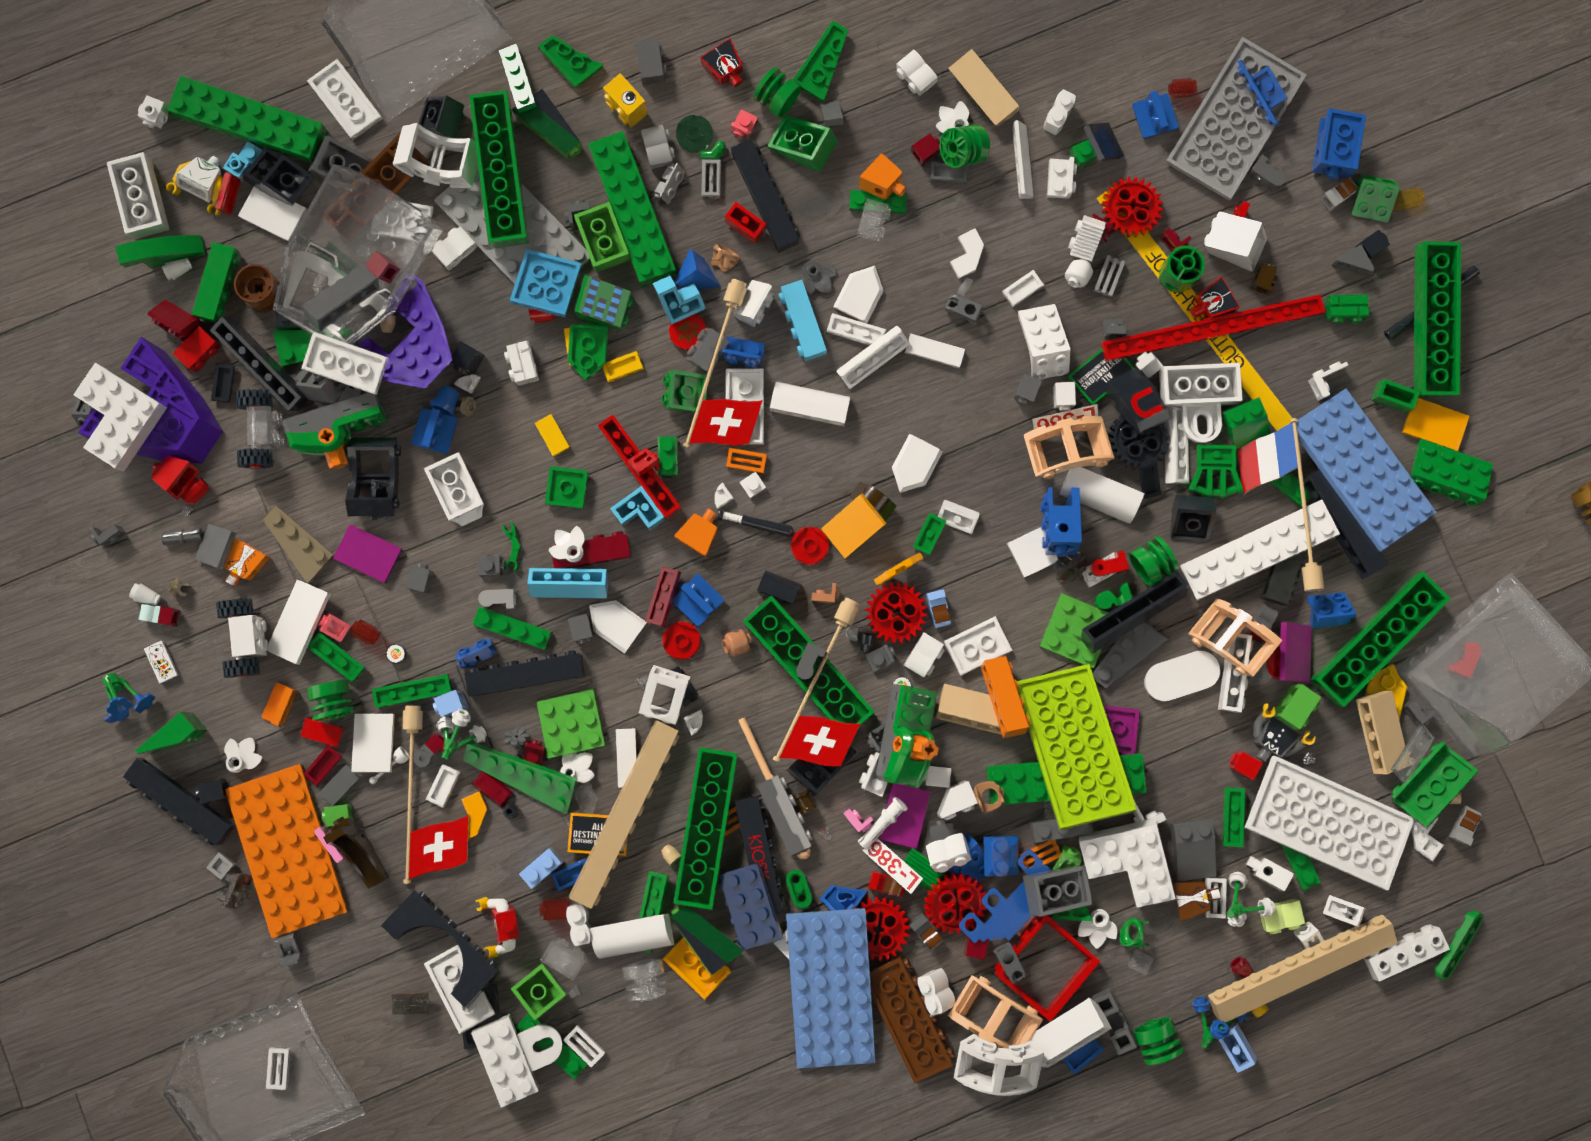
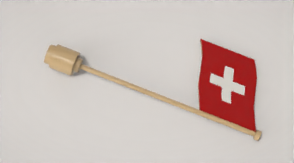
(724, 419)
(820, 738)
(436, 845)

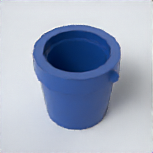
(445, 400)

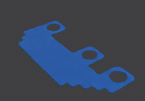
(1009, 913)

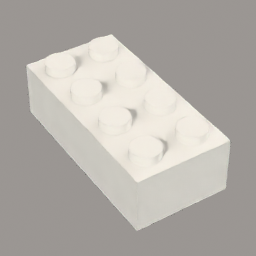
(138, 196)

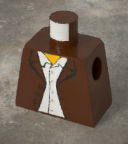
(1194, 898)

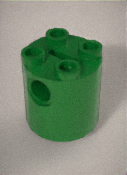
(1181, 269)

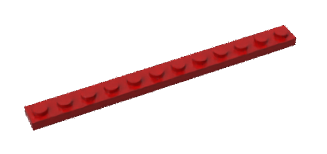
(1212, 327)

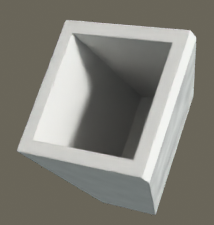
(1236, 240)

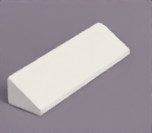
(1022, 160)
(873, 357)
(1177, 456)

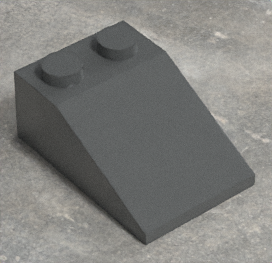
(337, 153)
(1193, 849)
(1057, 890)

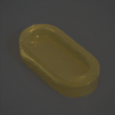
(1408, 199)

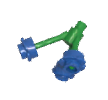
(1218, 1029)

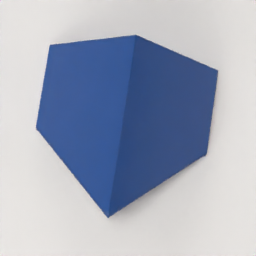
(696, 271)
(842, 898)

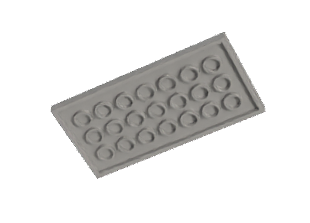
(1230, 124)
(544, 230)

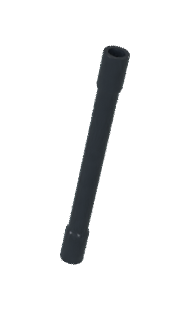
(1400, 326)

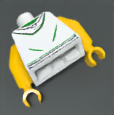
(200, 179)

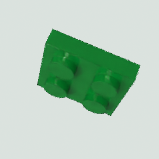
(566, 487)

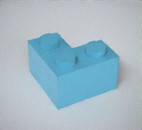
(678, 303)
(636, 505)

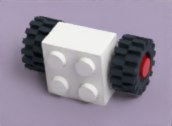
(245, 635)

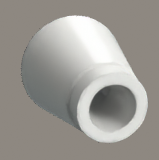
(176, 268)
(143, 594)

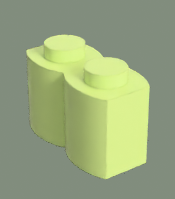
(1286, 914)

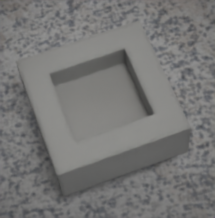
(220, 865)

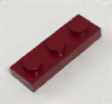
(663, 596)

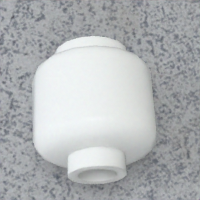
(1078, 273)

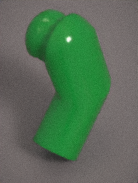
(716, 153)

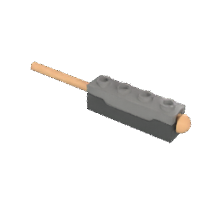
(780, 804)

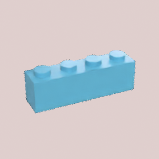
(803, 320)
(568, 583)

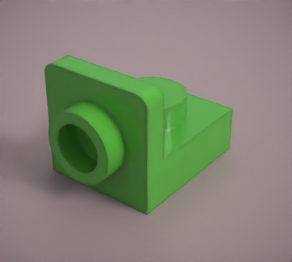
(1069, 858)

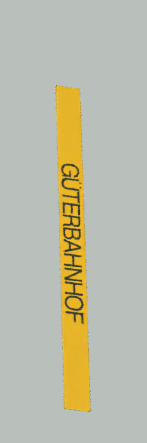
(1221, 345)

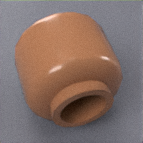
(736, 642)

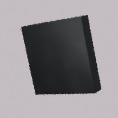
(1103, 141)

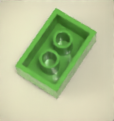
(602, 237)

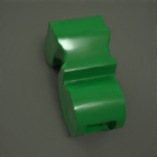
(1106, 599)

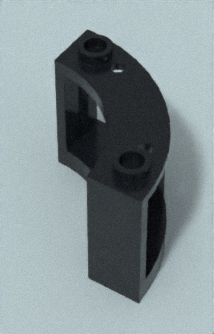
(372, 506)

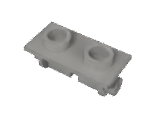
(673, 175)

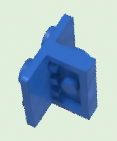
(1155, 115)
(434, 430)
(698, 600)
(1330, 610)

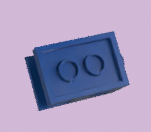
(1339, 144)
(1061, 524)

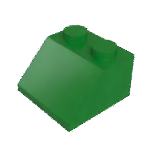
(1246, 422)

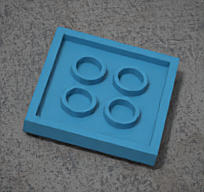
(545, 283)

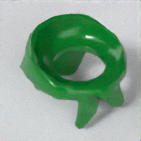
(1125, 938)

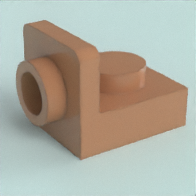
(822, 596)

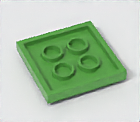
(1066, 627)
(571, 724)

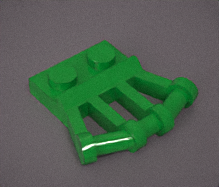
(1216, 458)

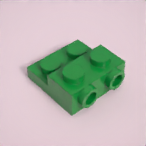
(682, 390)

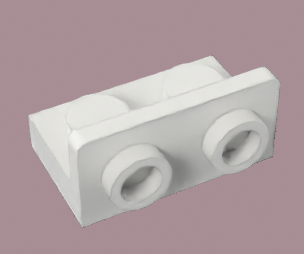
(1061, 178)
(869, 780)

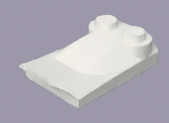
(455, 489)

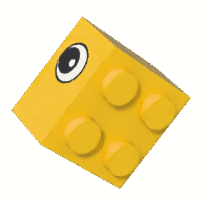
(625, 101)

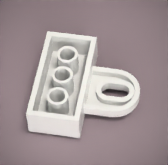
(1201, 392)
(511, 1056)

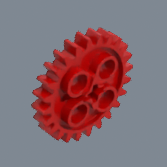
(1132, 190)
(885, 627)
(937, 906)
(895, 931)

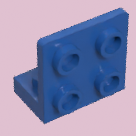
(743, 352)
(975, 866)

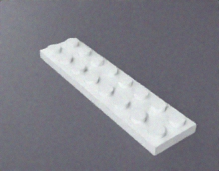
(1258, 550)

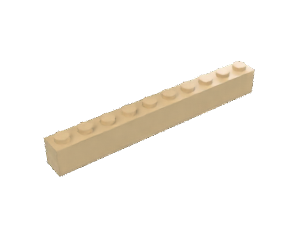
(623, 814)
(1302, 968)

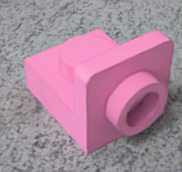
(855, 818)

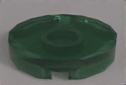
(694, 133)

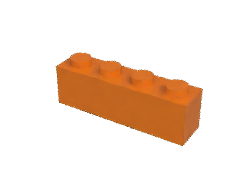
(1005, 697)

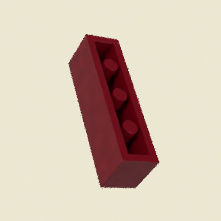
(599, 550)

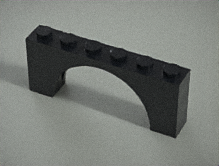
(476, 970)

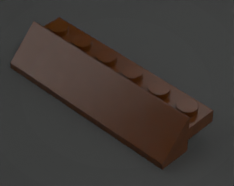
(384, 171)

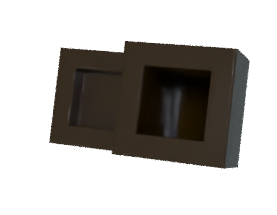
(878, 500)

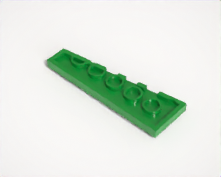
(534, 780)

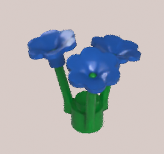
(120, 706)

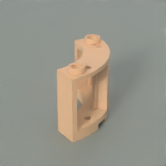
(1097, 435)
(1213, 619)
(1024, 1031)

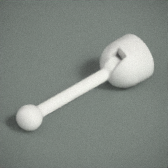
(399, 756)

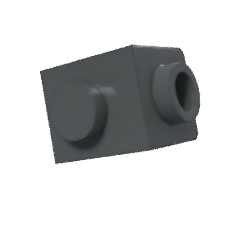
(577, 207)
(108, 537)
(875, 735)
(288, 950)

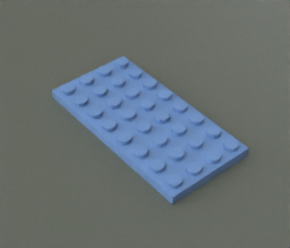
(1363, 470)
(830, 988)

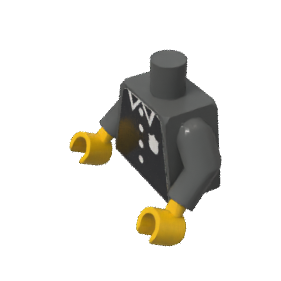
(1277, 737)

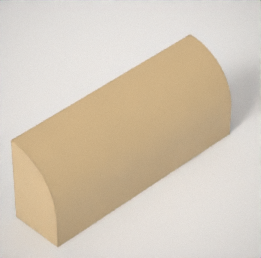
(984, 88)
(967, 708)
(1381, 730)

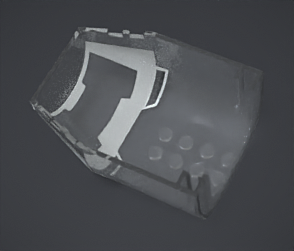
(340, 233)

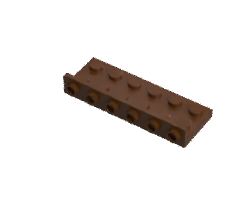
(908, 1020)

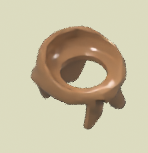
(724, 257)
(978, 791)

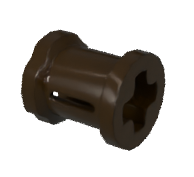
(804, 801)

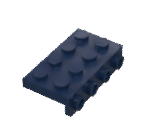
(750, 906)

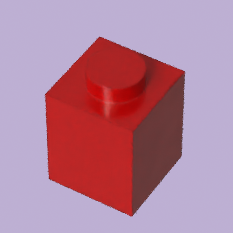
(1245, 765)

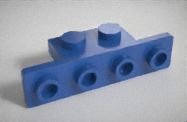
(1266, 88)

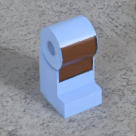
(938, 608)

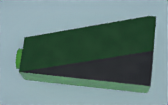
(550, 125)
(705, 941)

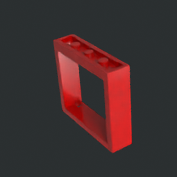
(1072, 985)

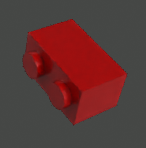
(745, 222)
(197, 349)

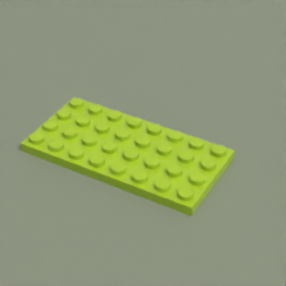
(1075, 747)

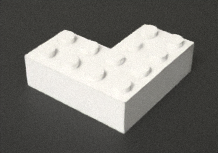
(127, 417)
(1131, 849)

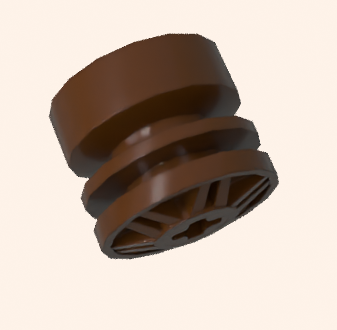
(251, 281)

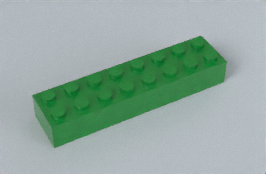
(246, 119)
(499, 169)
(632, 208)
(1437, 318)
(1380, 639)
(787, 644)
(1026, 783)
(705, 828)

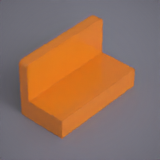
(279, 704)

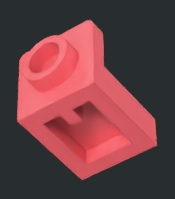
(744, 124)
(333, 626)

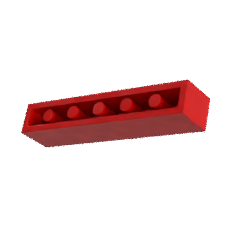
(650, 480)

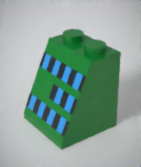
(603, 304)

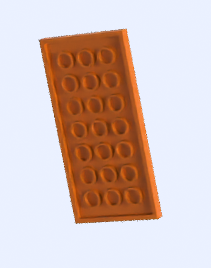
(283, 853)

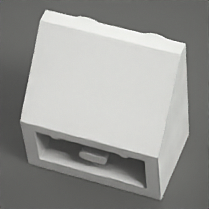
(756, 299)
(955, 799)

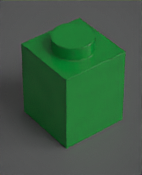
(1083, 154)

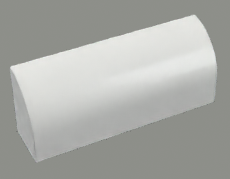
(809, 403)
(1103, 494)
(632, 936)
(1070, 1031)

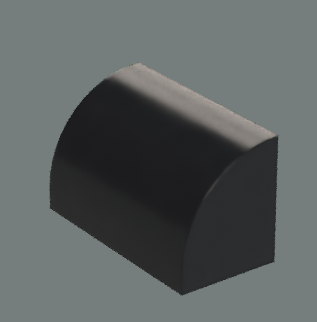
(779, 587)

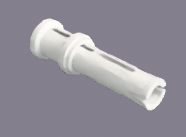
(888, 817)

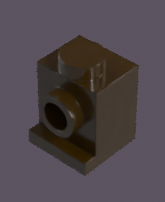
(1265, 279)

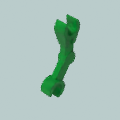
(515, 546)

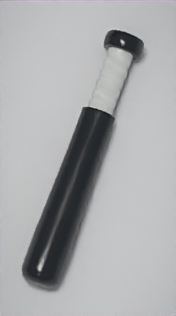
(765, 525)

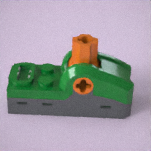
(329, 428)
(907, 739)

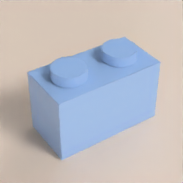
(449, 703)
(541, 867)
(1238, 1049)

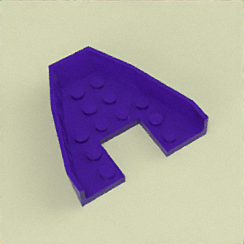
(424, 350)
(187, 425)

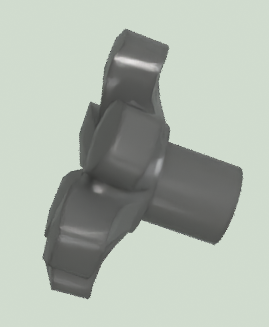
(516, 738)

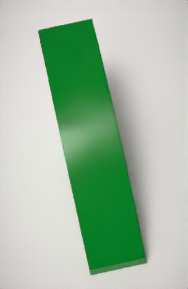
(159, 250)

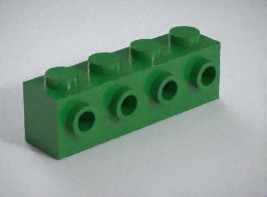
(216, 282)

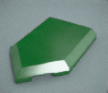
(587, 348)

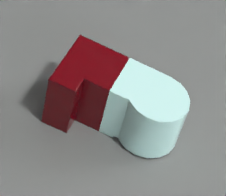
(159, 615)

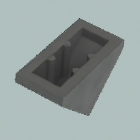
(1355, 261)

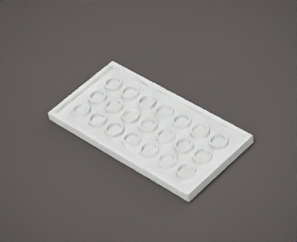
(1329, 823)

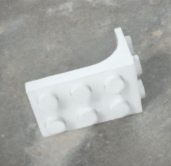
(1045, 341)

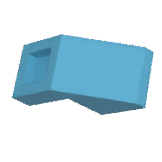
(240, 163)

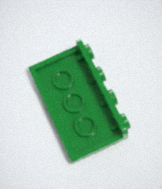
(1451, 473)
(1433, 784)

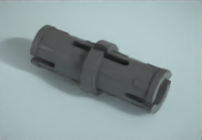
(182, 536)

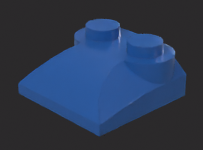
(1001, 856)

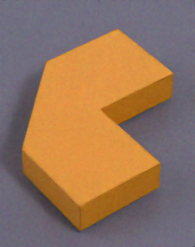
(898, 569)
(477, 810)

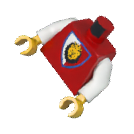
(504, 925)

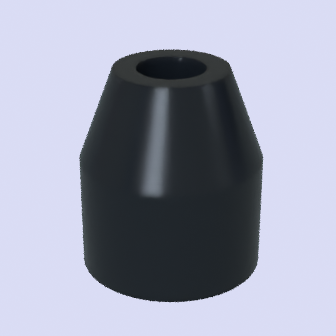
(866, 642)
(515, 811)

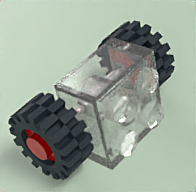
(262, 429)

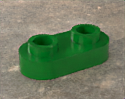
(798, 888)

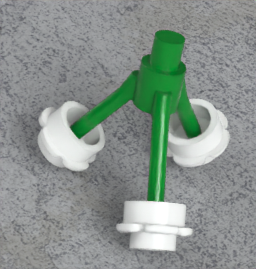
(446, 726)
(1237, 912)

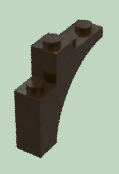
(357, 850)

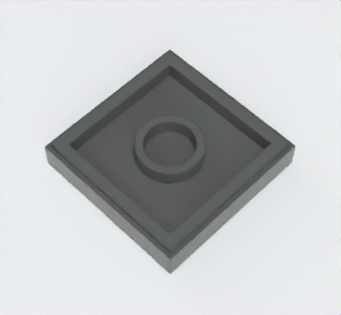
(215, 546)

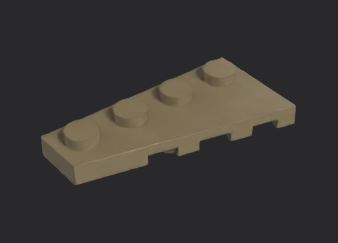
(301, 547)

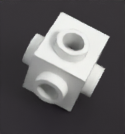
(153, 112)

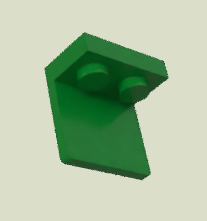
(1375, 198)

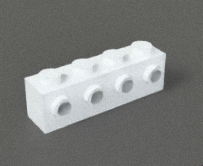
(1233, 683)
(1407, 952)

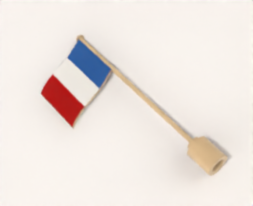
(1270, 460)

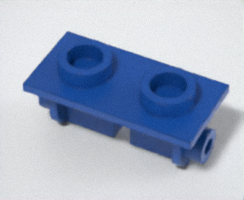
(468, 655)

